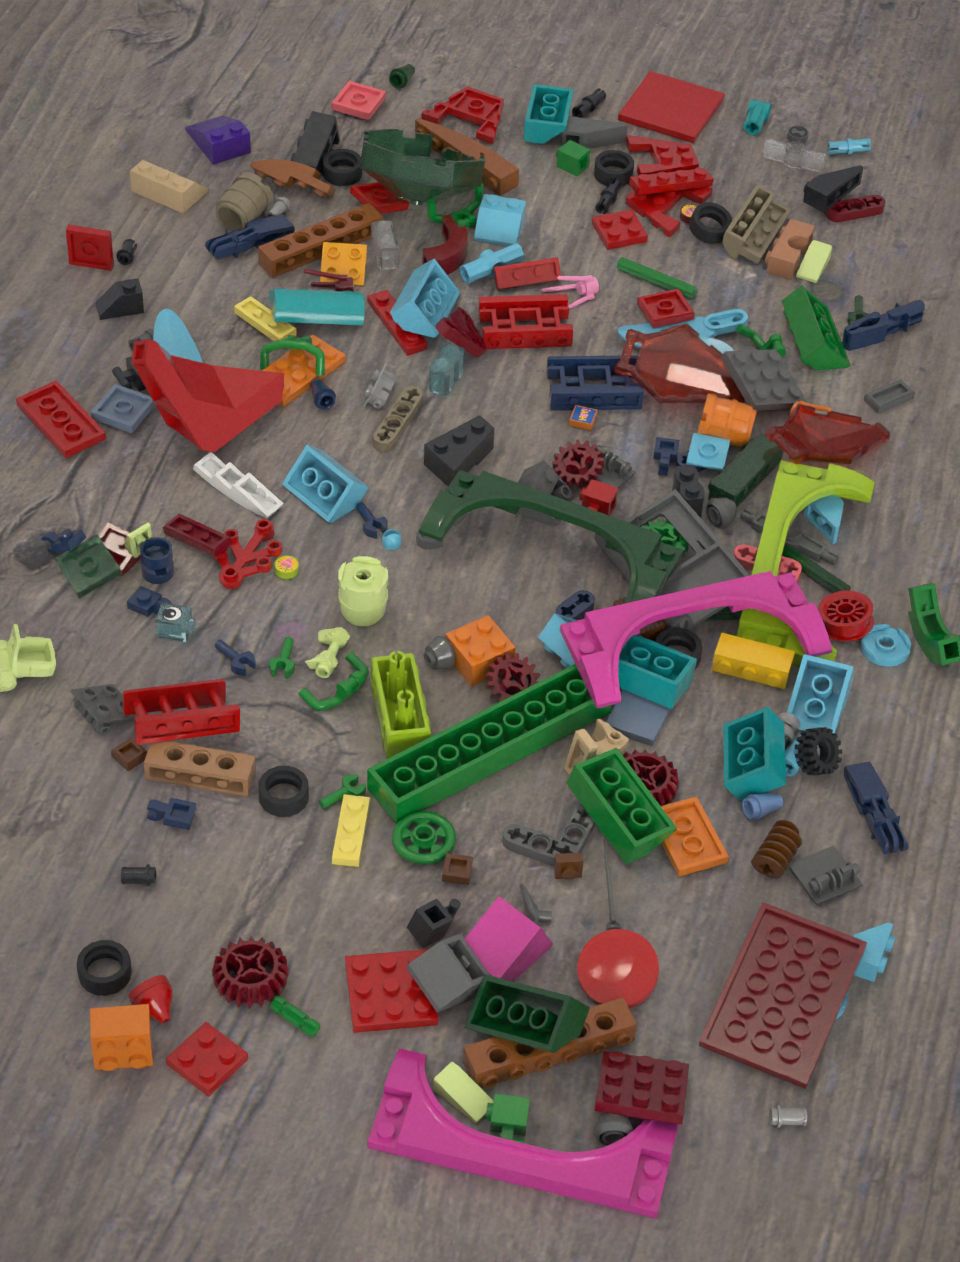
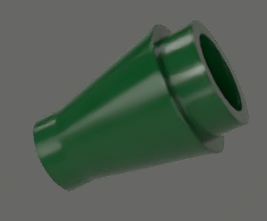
(400, 76)

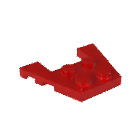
(472, 106)
(666, 154)
(658, 204)

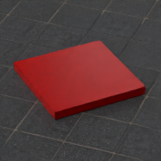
(671, 106)

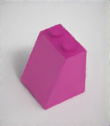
(507, 941)

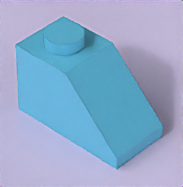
(826, 516)

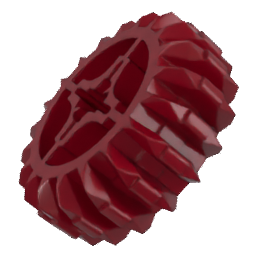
(654, 770)
(252, 980)

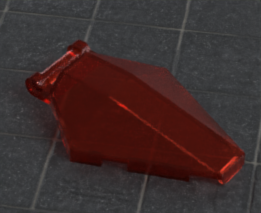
(677, 366)
(827, 437)

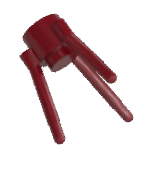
(342, 283)

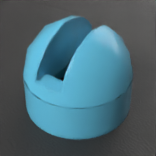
(391, 539)

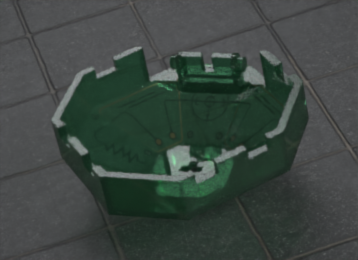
(409, 172)

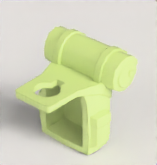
(25, 658)

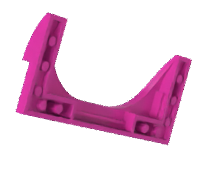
(601, 635)
(618, 1176)

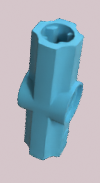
(488, 260)

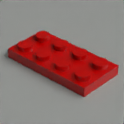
(61, 419)

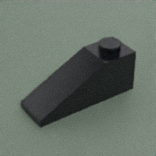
(831, 187)

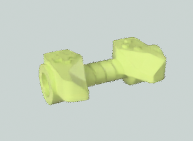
(326, 660)

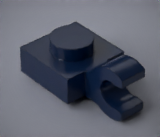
(665, 451)
(64, 541)
(146, 601)
(176, 813)

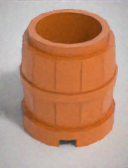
(727, 420)

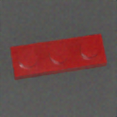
(527, 273)

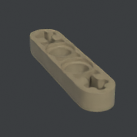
(394, 417)

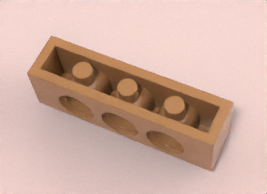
(200, 767)

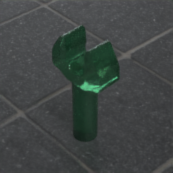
(858, 310)

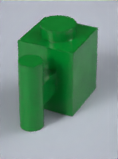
(508, 1116)

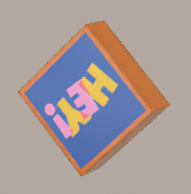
(583, 417)

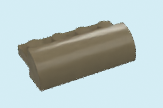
(755, 225)

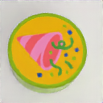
(286, 567)

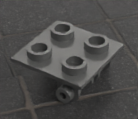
(615, 471)
(100, 706)
(826, 875)

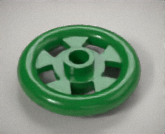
(423, 830)

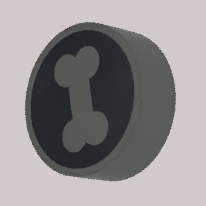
(797, 134)

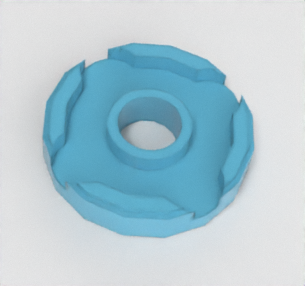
(886, 656)

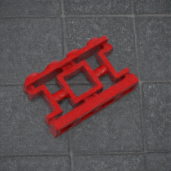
(505, 310)

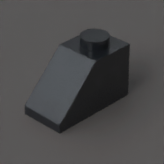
(121, 300)

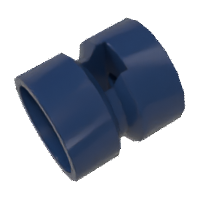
(156, 560)

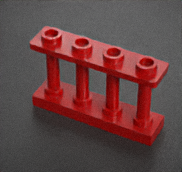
(181, 724)

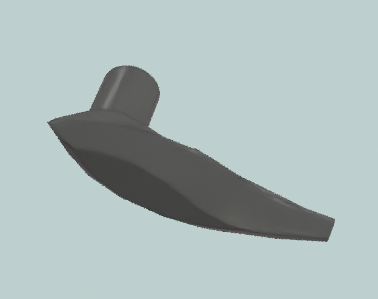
(532, 910)

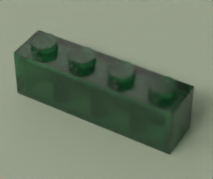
(746, 470)

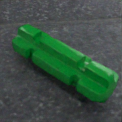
(295, 1016)

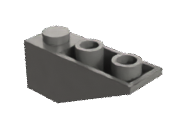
(593, 132)

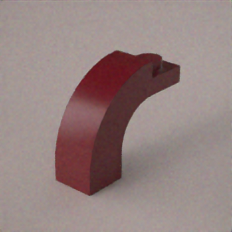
(452, 252)

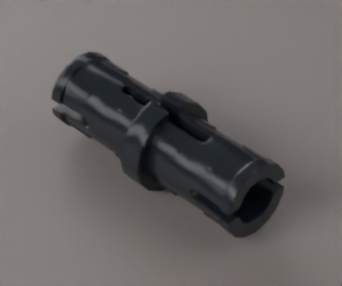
(589, 103)
(608, 196)

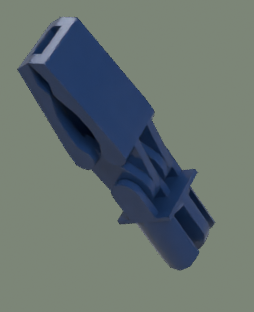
(256, 234)
(875, 327)
(872, 801)

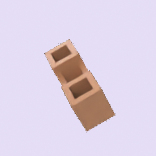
(786, 250)

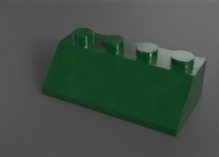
(526, 1014)

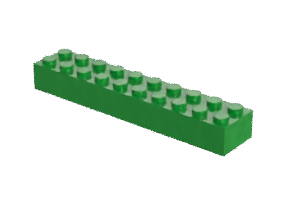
(483, 744)

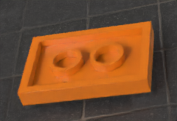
(695, 841)

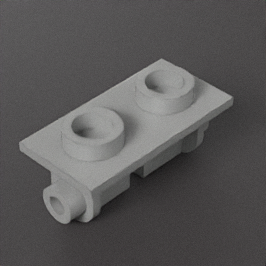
(379, 391)

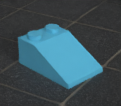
(820, 693)

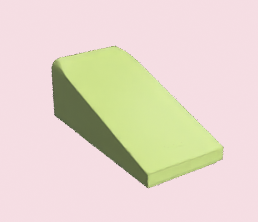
(814, 261)
(136, 538)
(461, 1092)

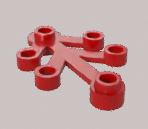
(232, 576)

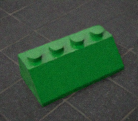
(814, 331)
(620, 805)

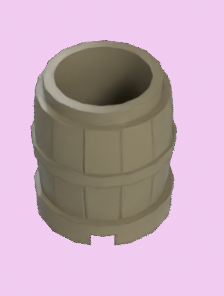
(243, 201)

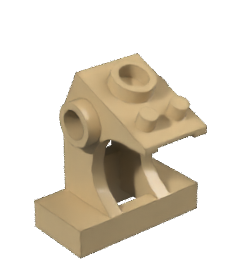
(602, 740)

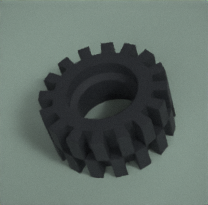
(828, 751)

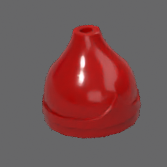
(156, 993)

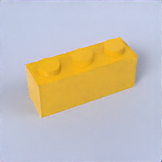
(753, 660)

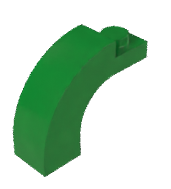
(928, 627)

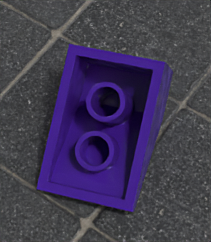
(221, 138)

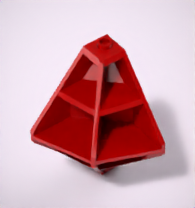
(203, 399)

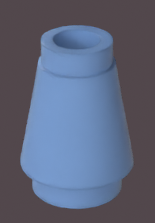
(760, 805)

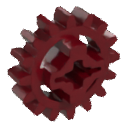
(578, 463)
(510, 669)

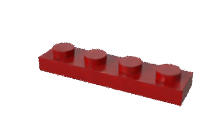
(671, 181)
(382, 304)

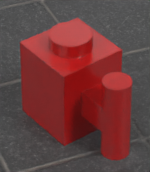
(599, 497)

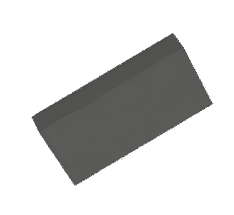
(889, 396)

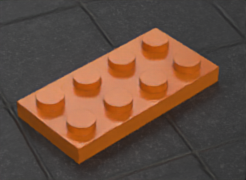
(301, 368)

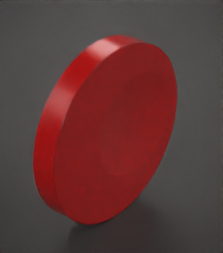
(618, 966)

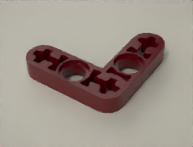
(844, 211)
(462, 332)

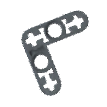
(561, 845)

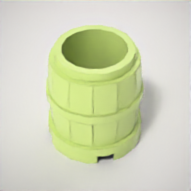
(363, 590)

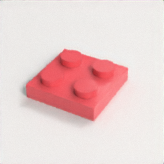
(358, 100)

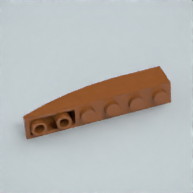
(498, 173)

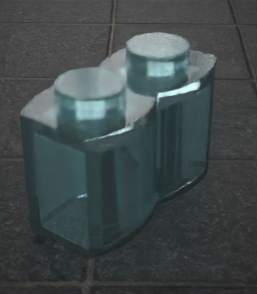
(446, 369)

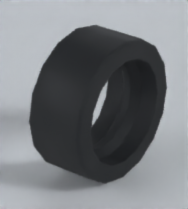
(613, 158)
(338, 176)
(713, 211)
(684, 638)
(283, 775)
(104, 985)

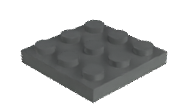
(762, 379)

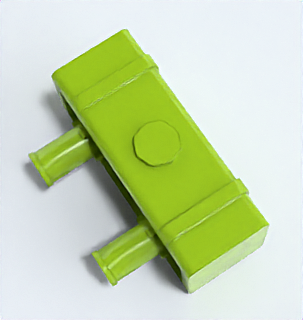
(399, 702)

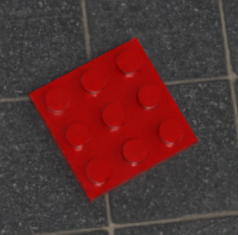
(385, 992)

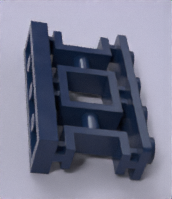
(595, 396)

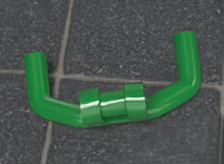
(462, 217)
(293, 342)
(774, 342)
(345, 689)

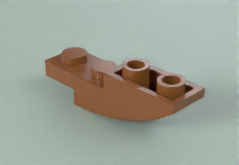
(287, 172)

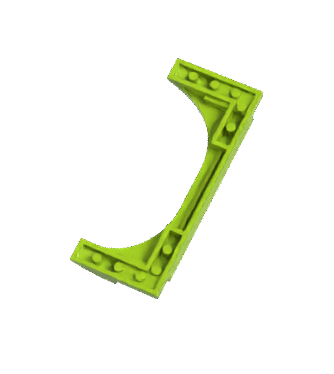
(794, 490)

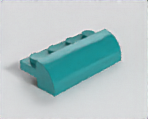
(317, 306)

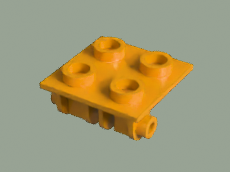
(344, 260)

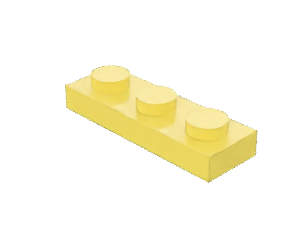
(261, 318)
(351, 830)

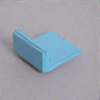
(708, 451)

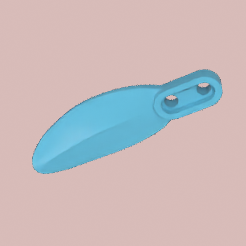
(707, 326)
(174, 336)

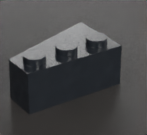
(318, 139)
(459, 449)

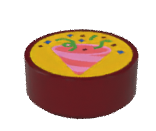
(686, 212)

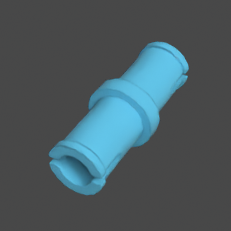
(849, 146)

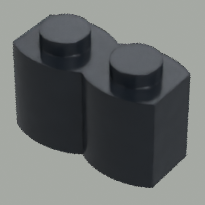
(687, 485)

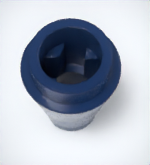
(322, 395)

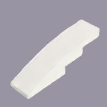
(239, 487)

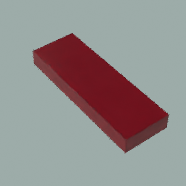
(197, 535)

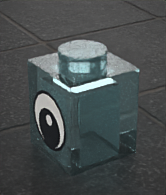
(174, 622)

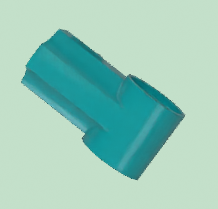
(757, 114)

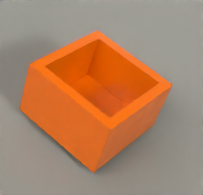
(478, 647)
(121, 1037)

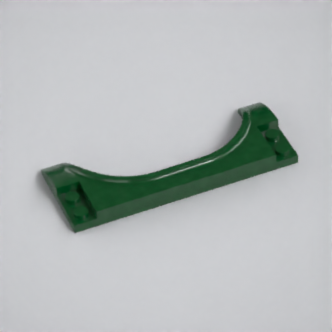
(647, 557)

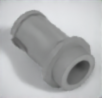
(280, 206)
(787, 1116)

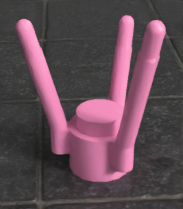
(586, 286)

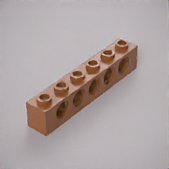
(307, 244)
(480, 1056)

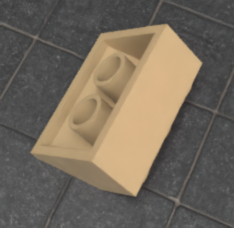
(165, 186)

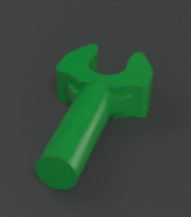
(283, 660)
(347, 789)

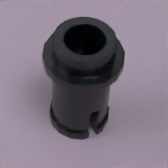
(125, 254)
(139, 875)

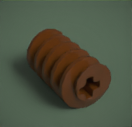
(777, 849)

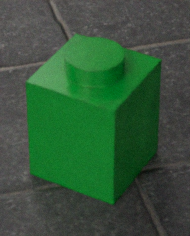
(573, 158)

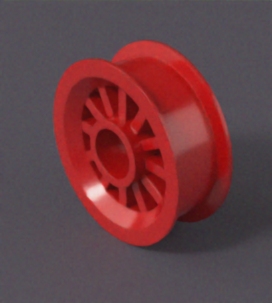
(846, 615)

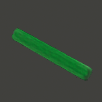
(656, 277)

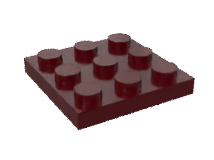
(642, 1087)

